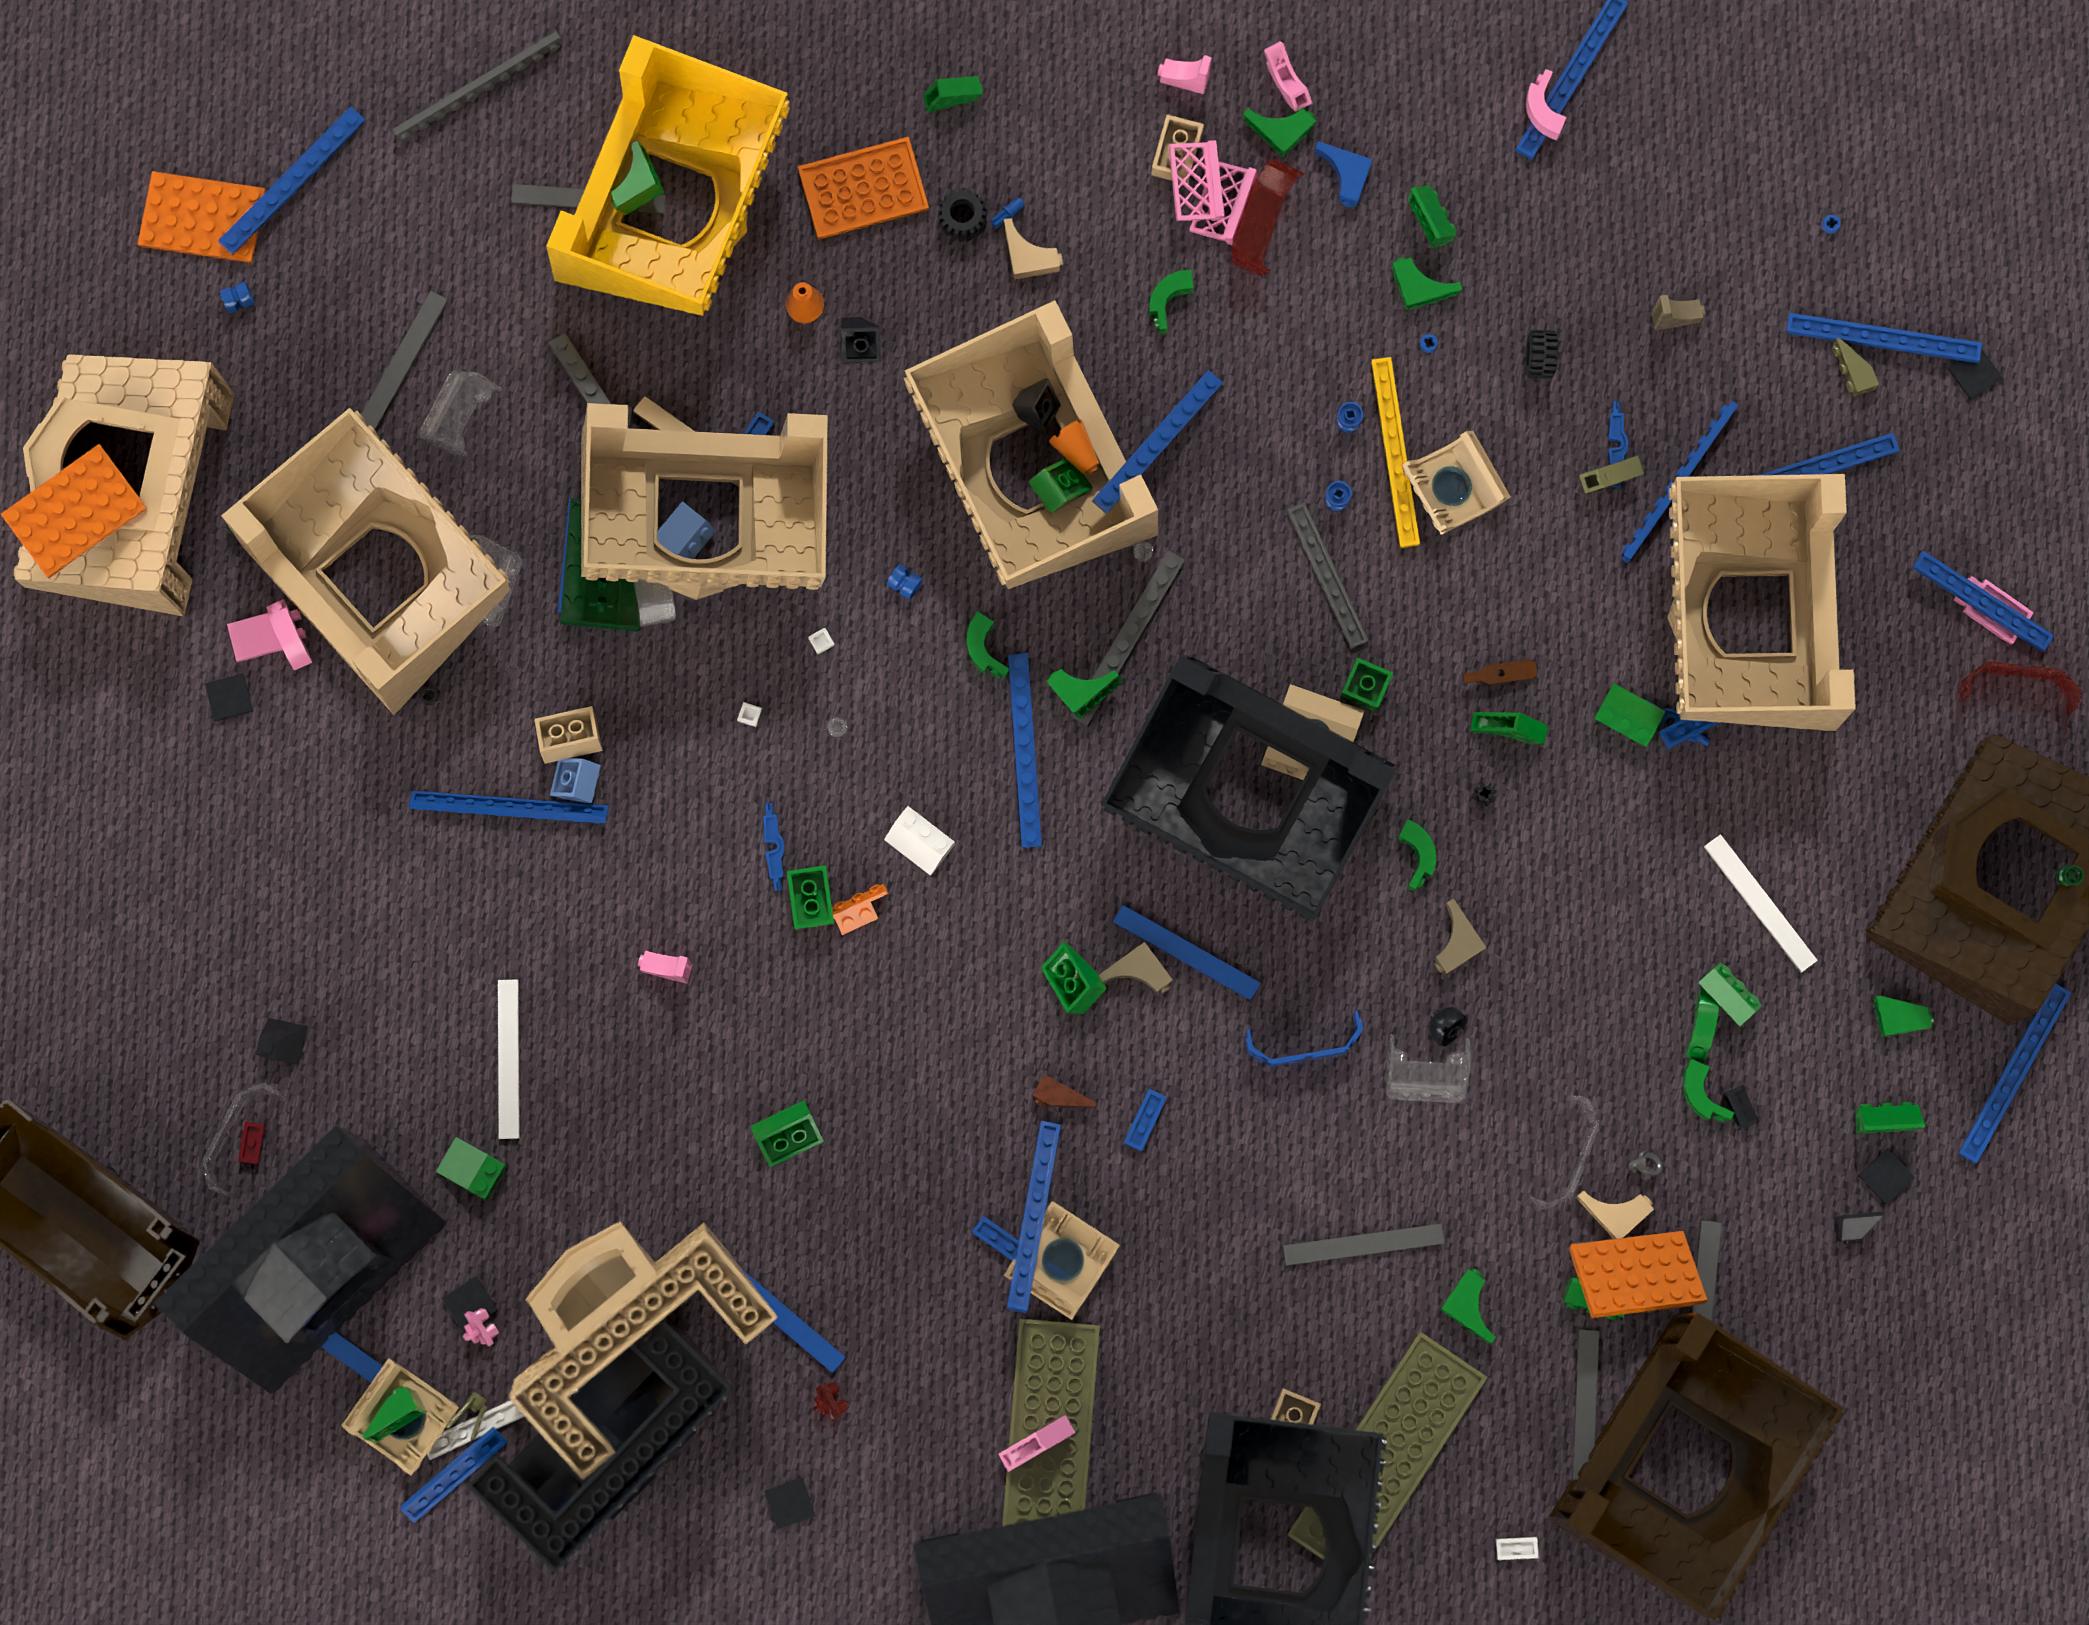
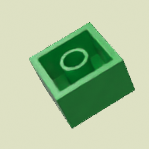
(1366, 684)

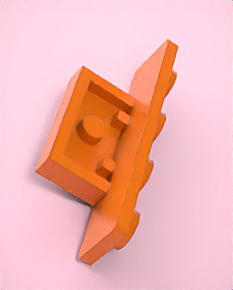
(858, 909)

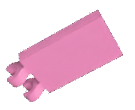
(1987, 622)
(256, 636)

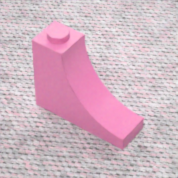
(1186, 75)
(666, 966)
(1036, 1443)

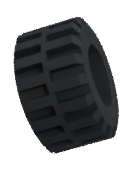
(967, 229)
(1541, 354)

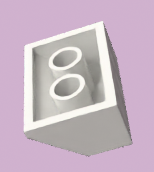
(919, 840)

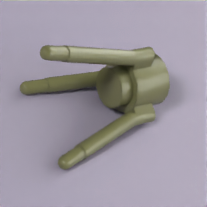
(474, 1403)

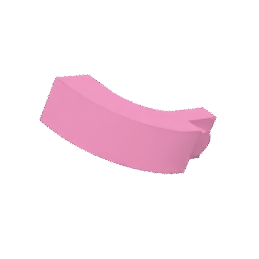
(1290, 86)
(1541, 116)
(288, 635)

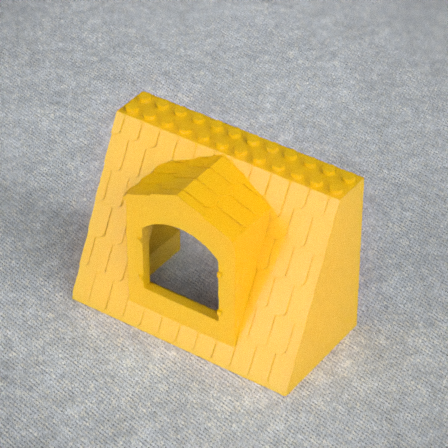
(693, 119)

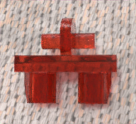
(826, 1402)

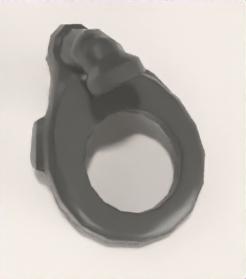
(1640, 1164)

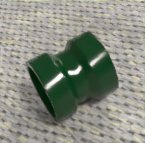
(2074, 876)

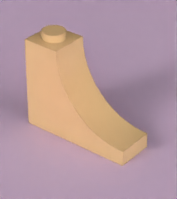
(1029, 259)
(1617, 1218)

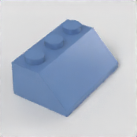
(685, 532)

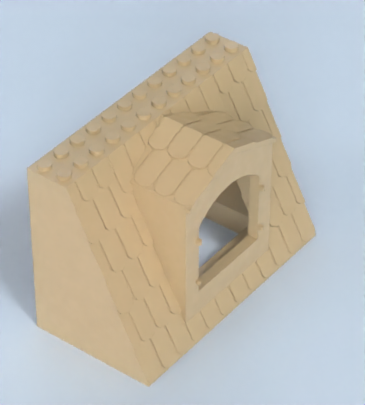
(146, 395)
(969, 405)
(328, 502)
(778, 507)
(1759, 530)
(603, 1301)

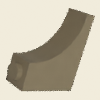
(1673, 313)
(1463, 942)
(1142, 966)

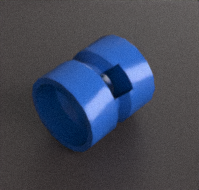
(237, 297)
(1349, 417)
(1338, 496)
(904, 581)

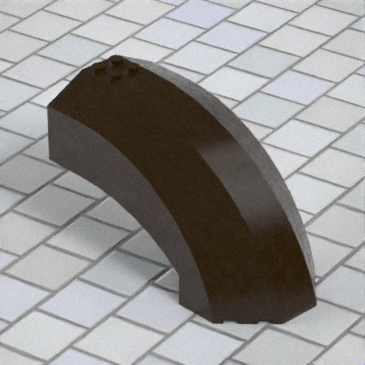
(85, 1226)

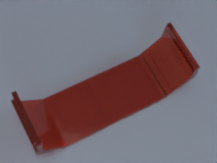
(1261, 215)
(2065, 683)

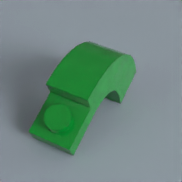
(1169, 287)
(976, 635)
(1424, 847)
(1704, 1026)
(1695, 1095)

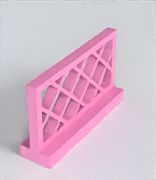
(1212, 178)
(1239, 203)

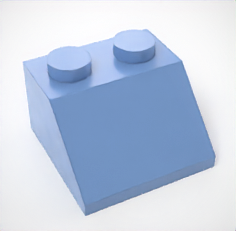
(575, 780)

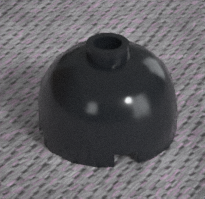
(1446, 1024)

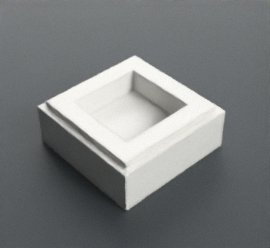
(821, 641)
(749, 714)

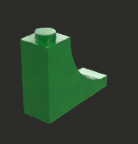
(1281, 133)
(639, 185)
(1418, 289)
(1083, 694)
(1510, 725)
(1463, 1304)

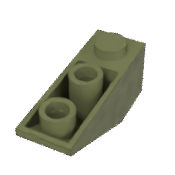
(1857, 371)
(1611, 474)

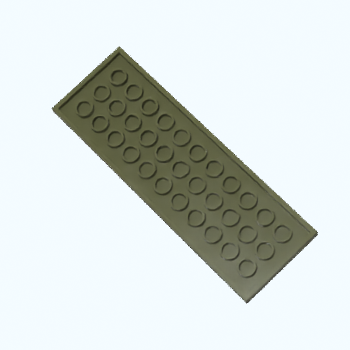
(1051, 1380)
(1417, 1416)

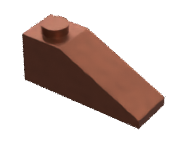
(1059, 1095)

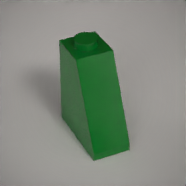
(952, 92)
(1900, 1017)

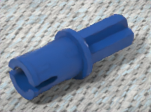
(1007, 212)

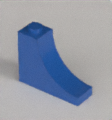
(1350, 169)

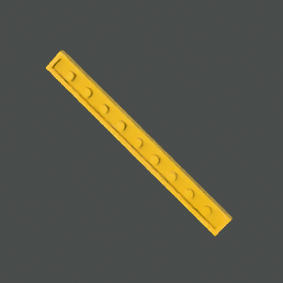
(1395, 452)

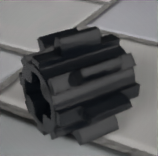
(1481, 799)

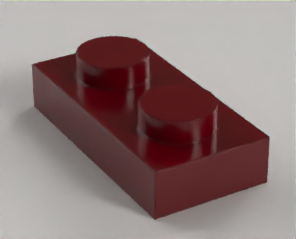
(251, 1143)

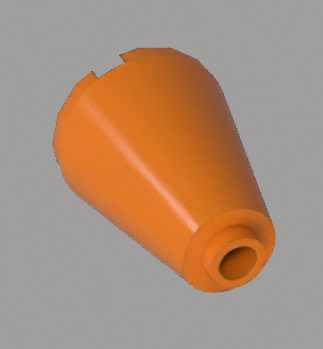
(804, 303)
(1076, 447)

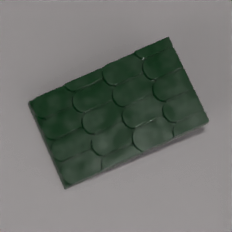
(597, 601)

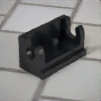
(1741, 1106)

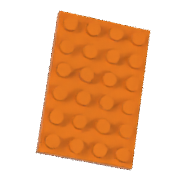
(863, 188)
(194, 214)
(73, 511)
(1637, 1274)

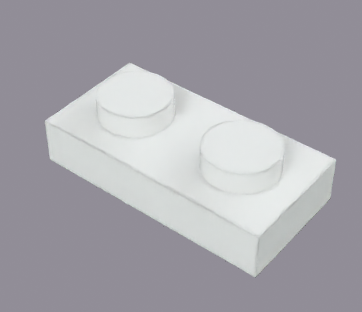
(1517, 1548)

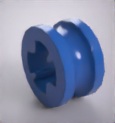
(1835, 219)
(1423, 344)

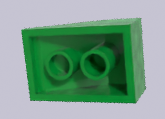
(1059, 485)
(810, 897)
(1073, 979)
(471, 1168)
(395, 1413)

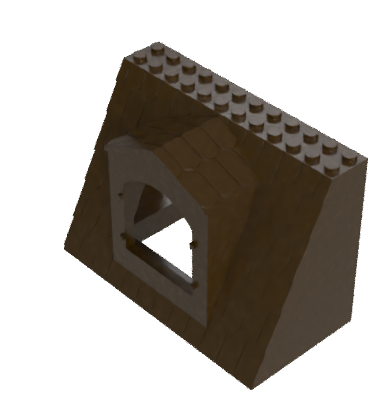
(1961, 932)
(1772, 1436)

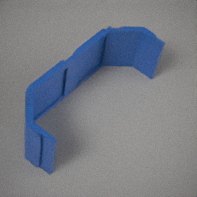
(1300, 1058)

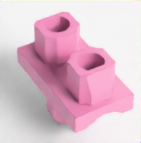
(478, 1331)

